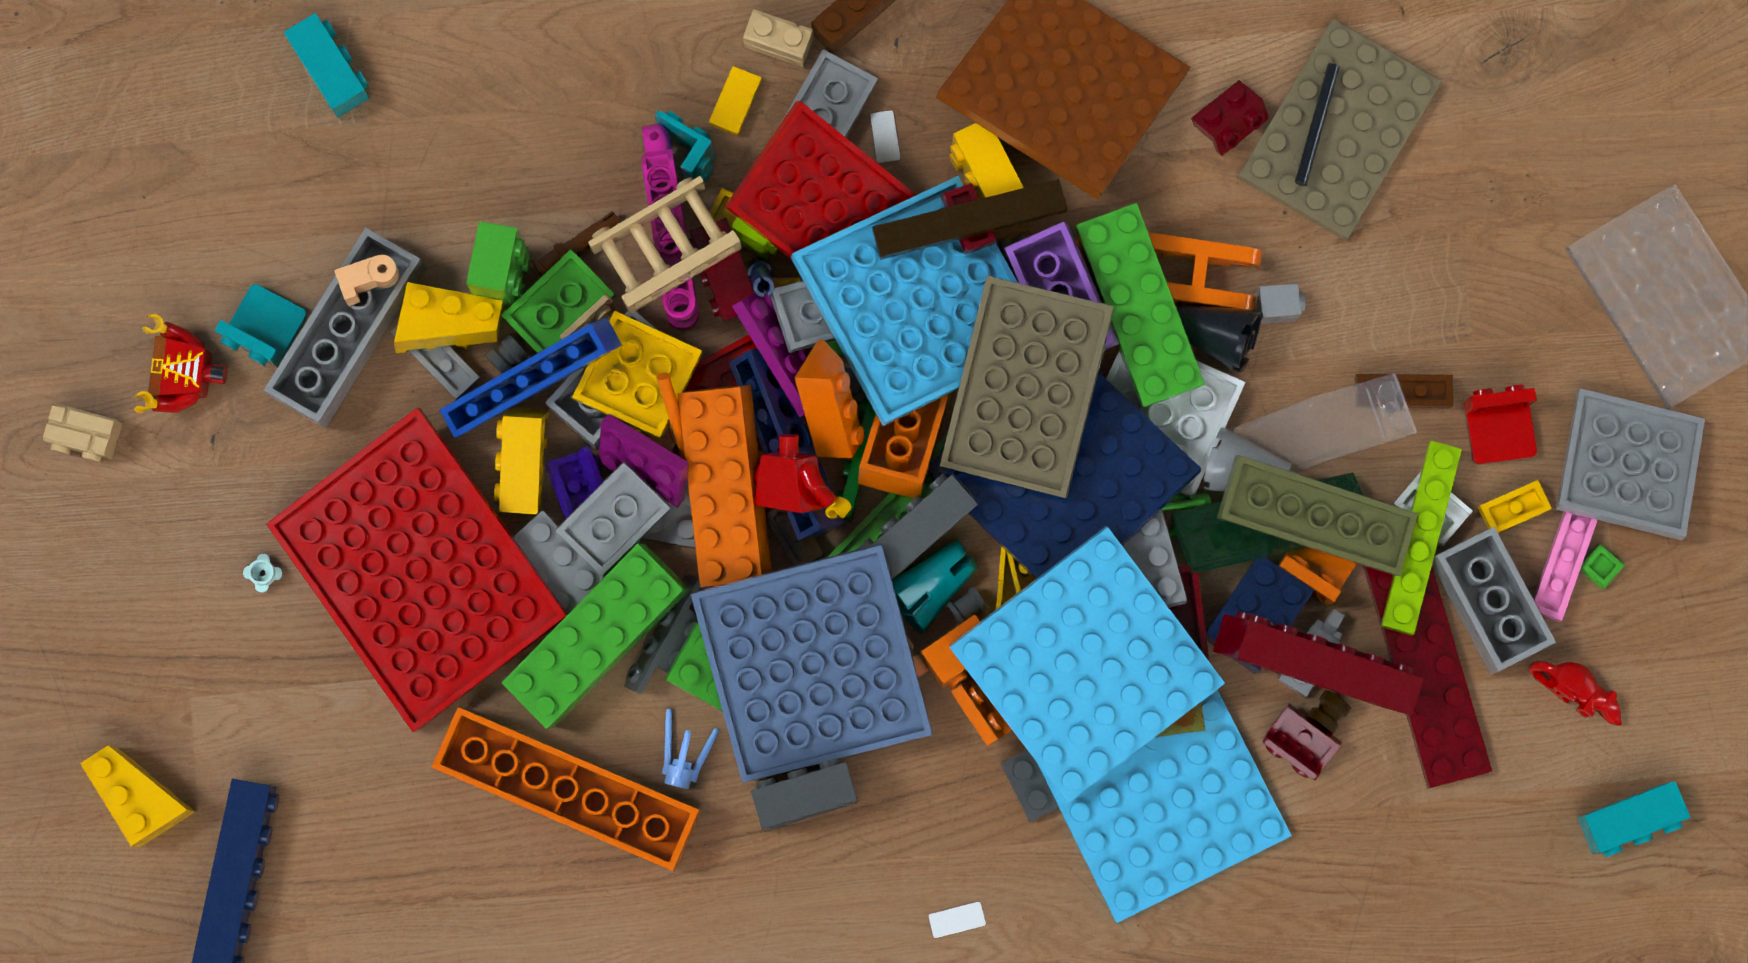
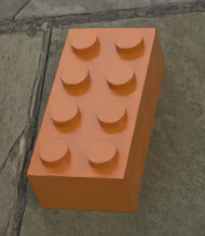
(902, 451)

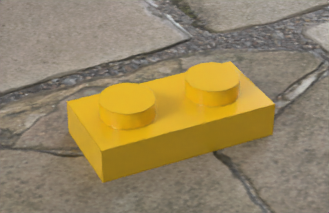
(1515, 507)

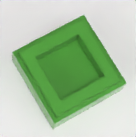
(1601, 566)

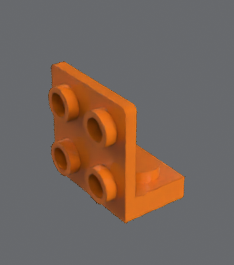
(1318, 571)
(981, 712)

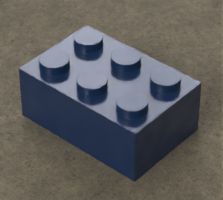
(1266, 593)

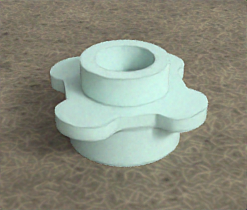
(253, 573)

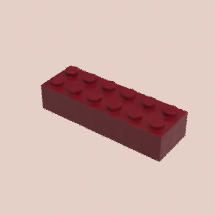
(1318, 662)

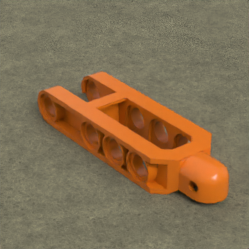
(1205, 253)

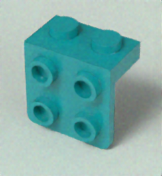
(697, 140)
(262, 326)

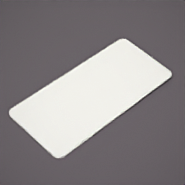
(885, 136)
(957, 919)

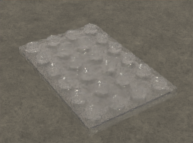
(1667, 294)

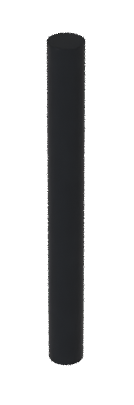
(1317, 124)

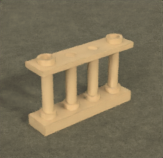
(665, 276)

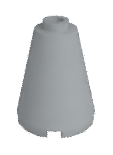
(1223, 456)

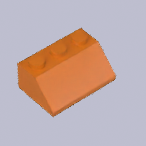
(829, 403)

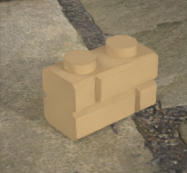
(778, 38)
(82, 432)

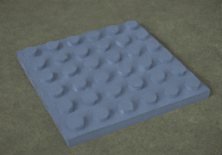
(812, 663)

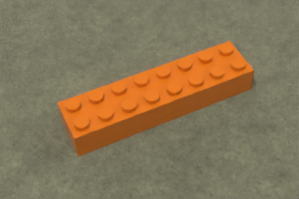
(566, 789)

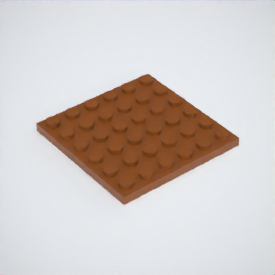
(1064, 87)

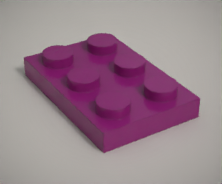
(654, 463)

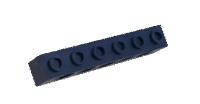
(775, 417)

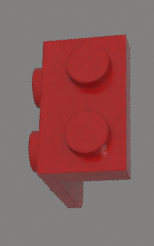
(1501, 424)

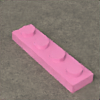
(1563, 565)

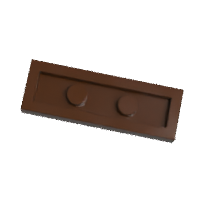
(1421, 389)

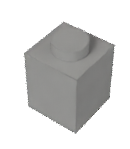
(1280, 303)

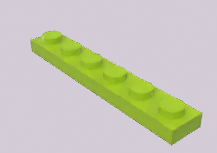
(1430, 504)

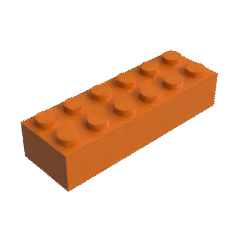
(721, 467)

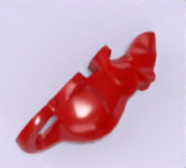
(1577, 684)

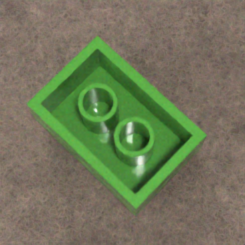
(498, 263)

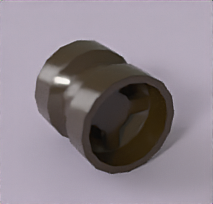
(1329, 711)

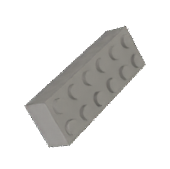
(340, 336)

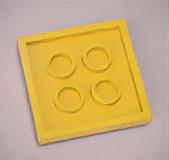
(626, 379)

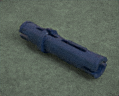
(760, 276)

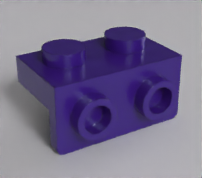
(574, 478)

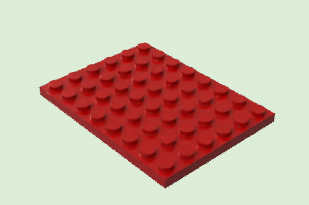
(417, 570)

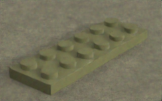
(1317, 515)

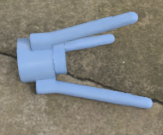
(680, 771)

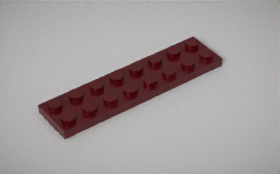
(1444, 715)

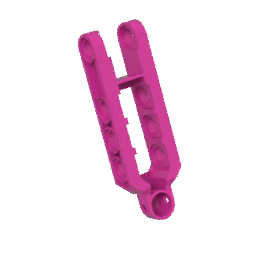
(659, 169)

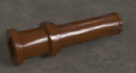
(578, 244)

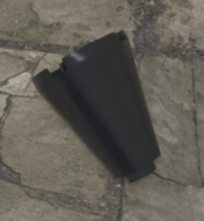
(1221, 332)

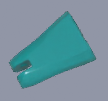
(932, 583)

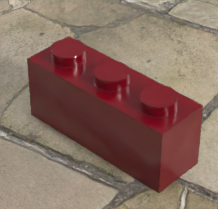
(726, 278)

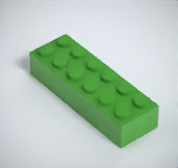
(1144, 310)
(595, 636)

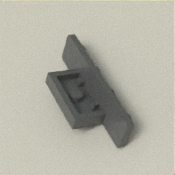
(666, 641)

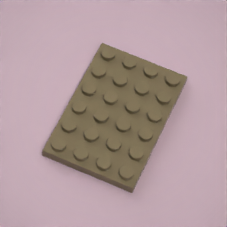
(1364, 130)
(1027, 386)

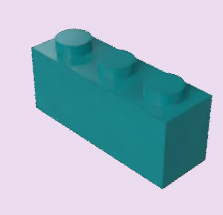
(328, 64)
(1634, 819)

